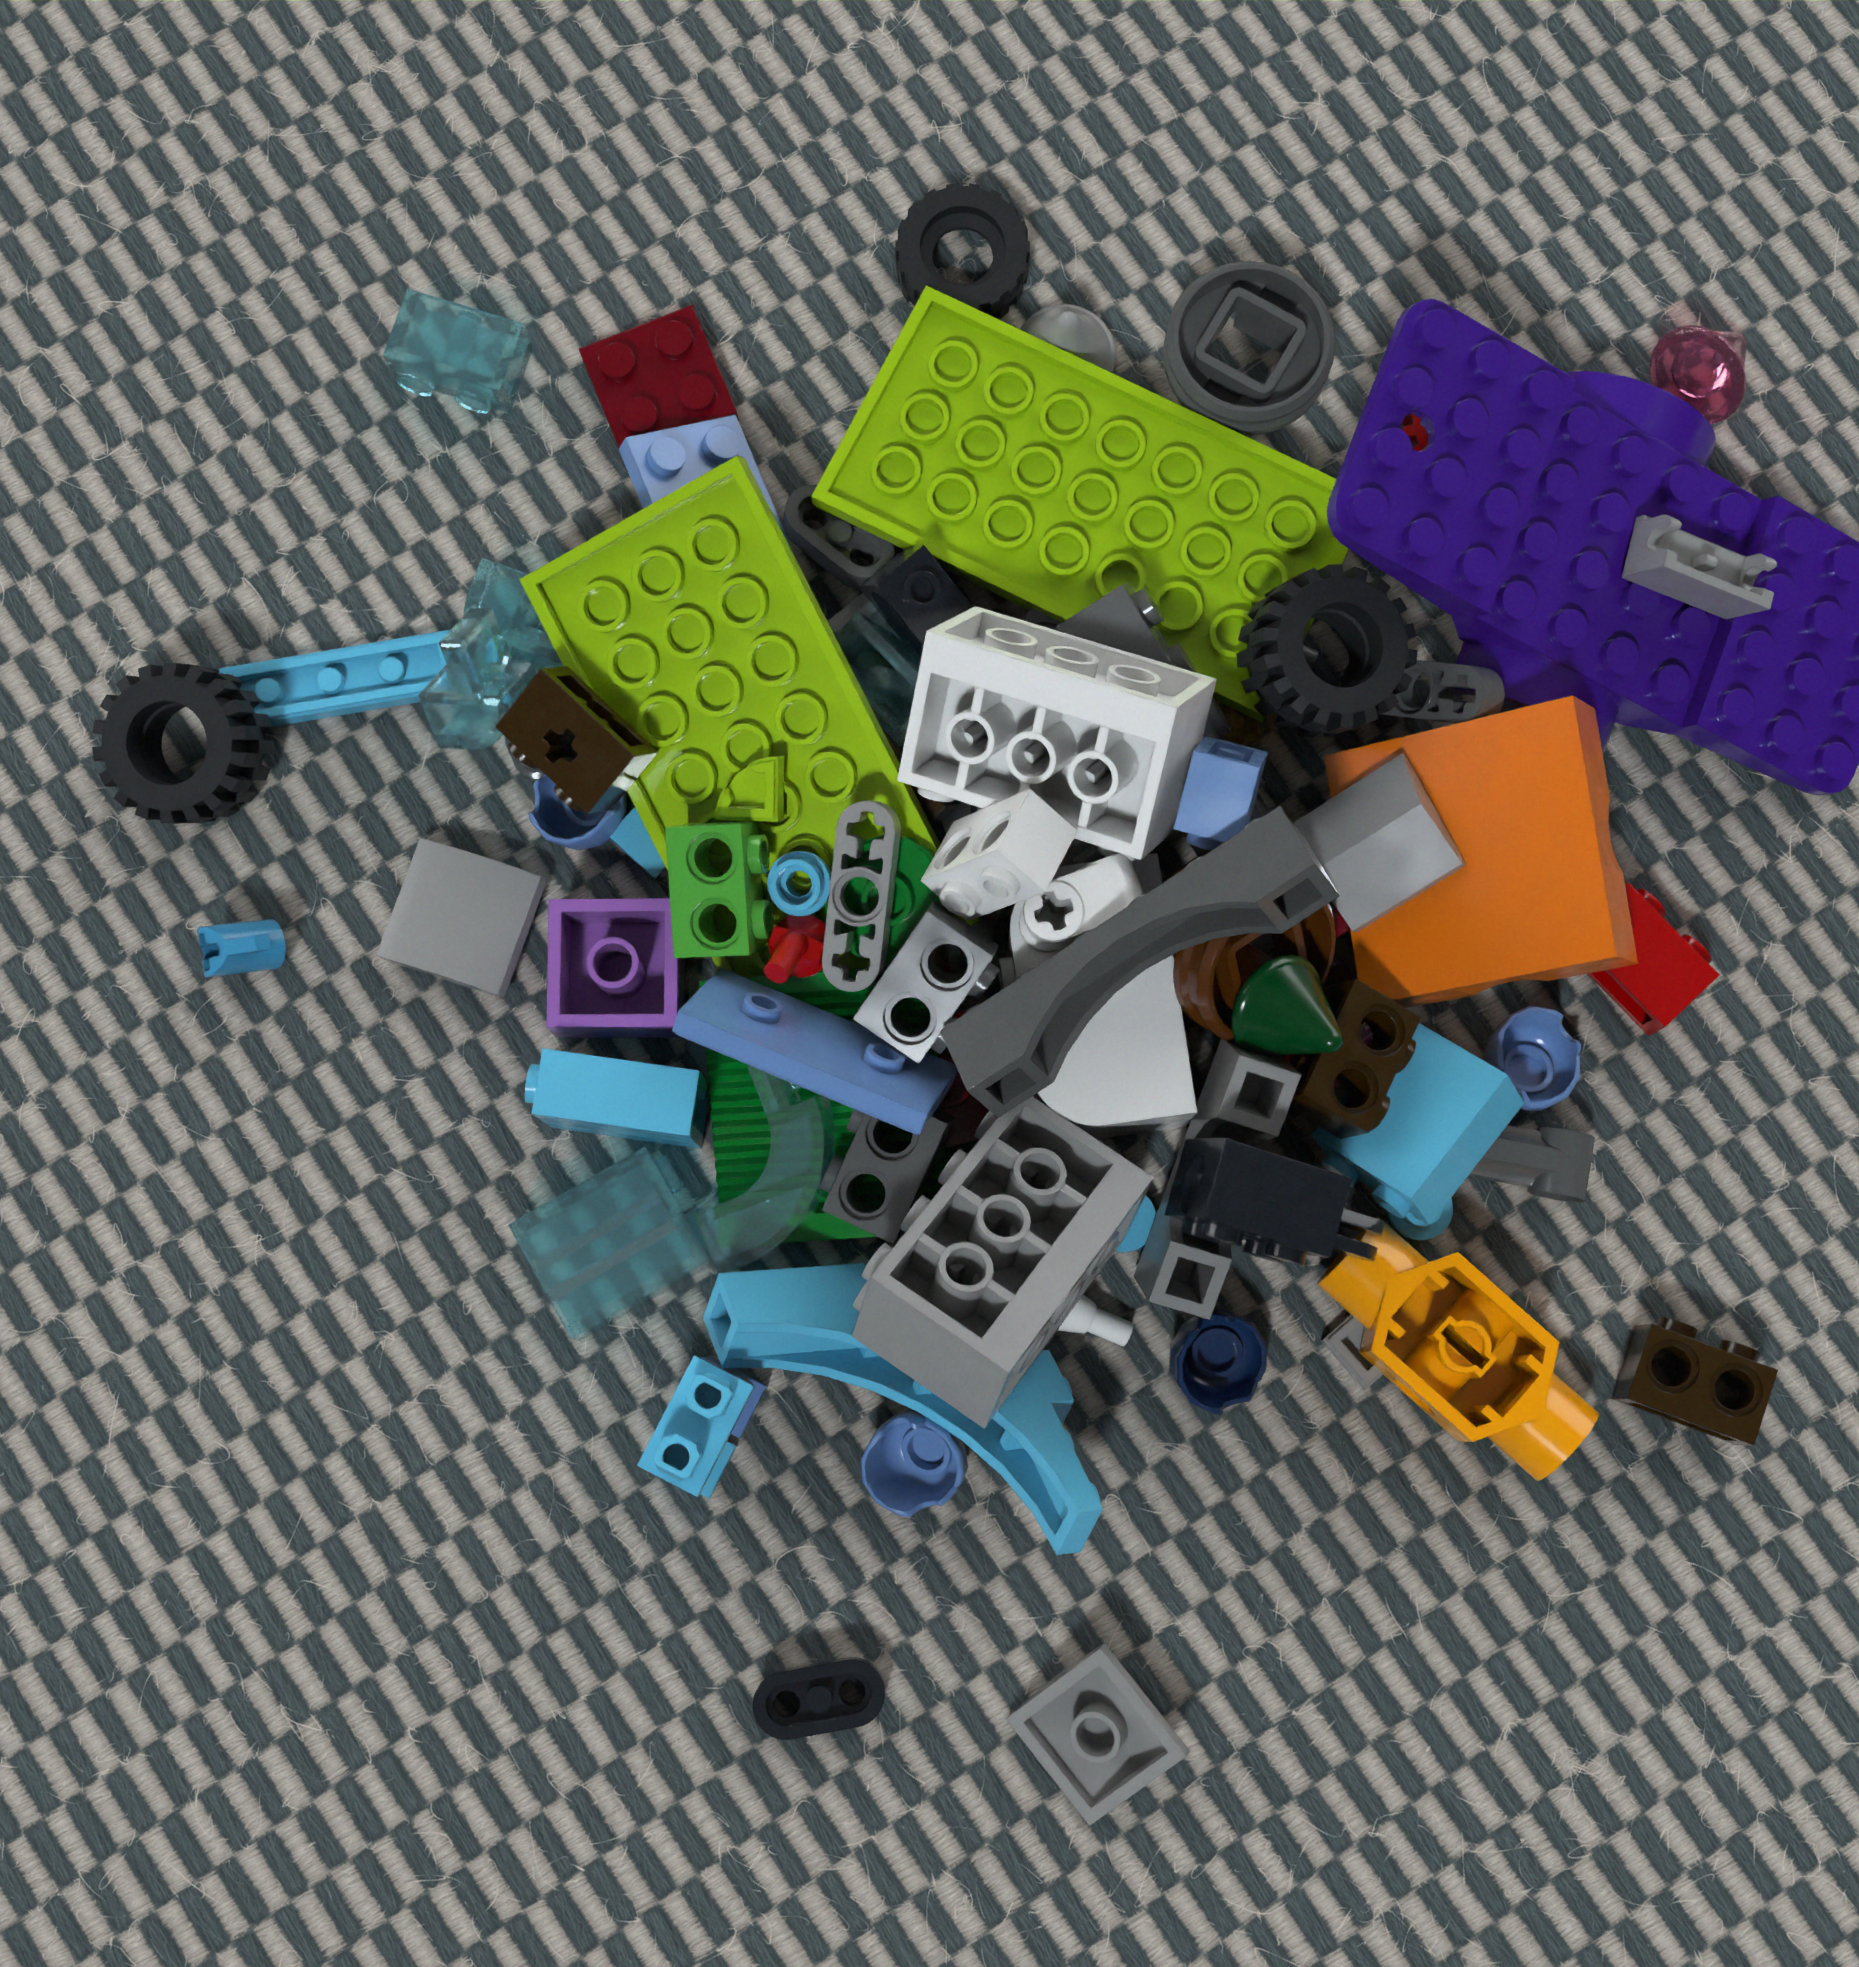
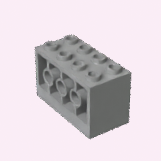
(997, 1256)

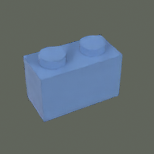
(1219, 792)

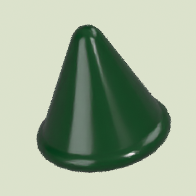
(1285, 1011)

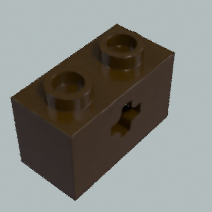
(607, 746)

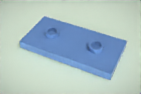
(814, 1050)

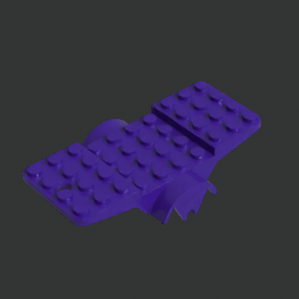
(1525, 534)

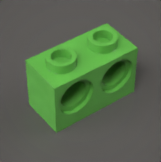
(699, 888)

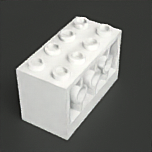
(1059, 715)

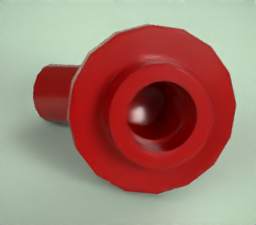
(795, 948)

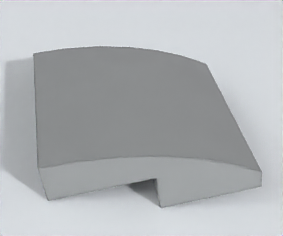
(462, 917)

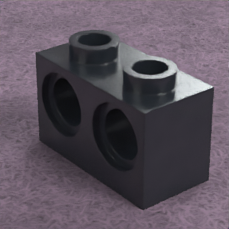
(914, 595)

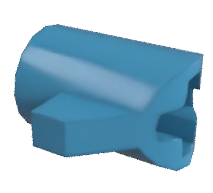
(241, 947)

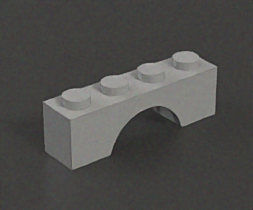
(1240, 1101)

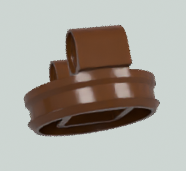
(1214, 971)

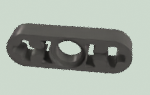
(1442, 680)

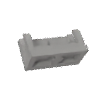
(1695, 569)

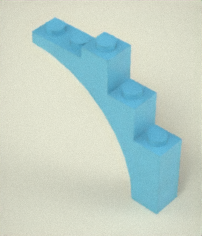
(806, 1325)

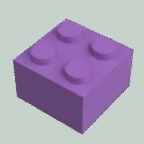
(612, 969)

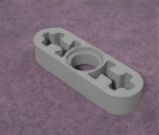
(852, 845)

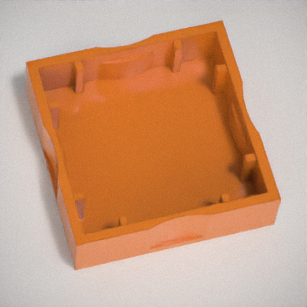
(1540, 869)

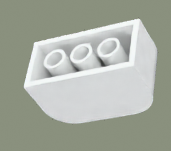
(1132, 1057)

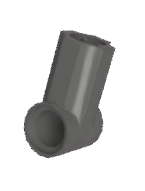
(1546, 1161)

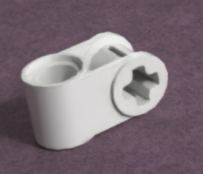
(1084, 897)

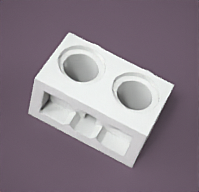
(999, 856)

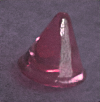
(1702, 369)

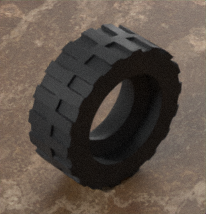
(970, 210)

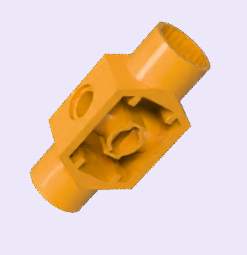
(1461, 1351)

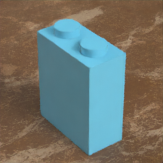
(619, 1098)
(1436, 1130)

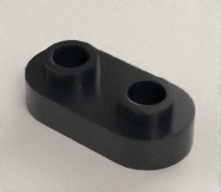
(820, 1698)

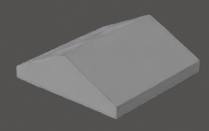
(1380, 843)
(1097, 1734)

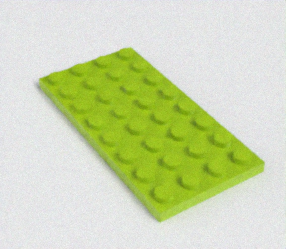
(1073, 483)
(722, 659)

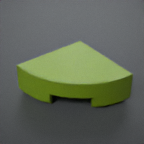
(754, 793)

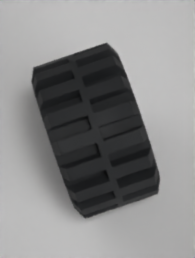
(1372, 636)
(134, 743)

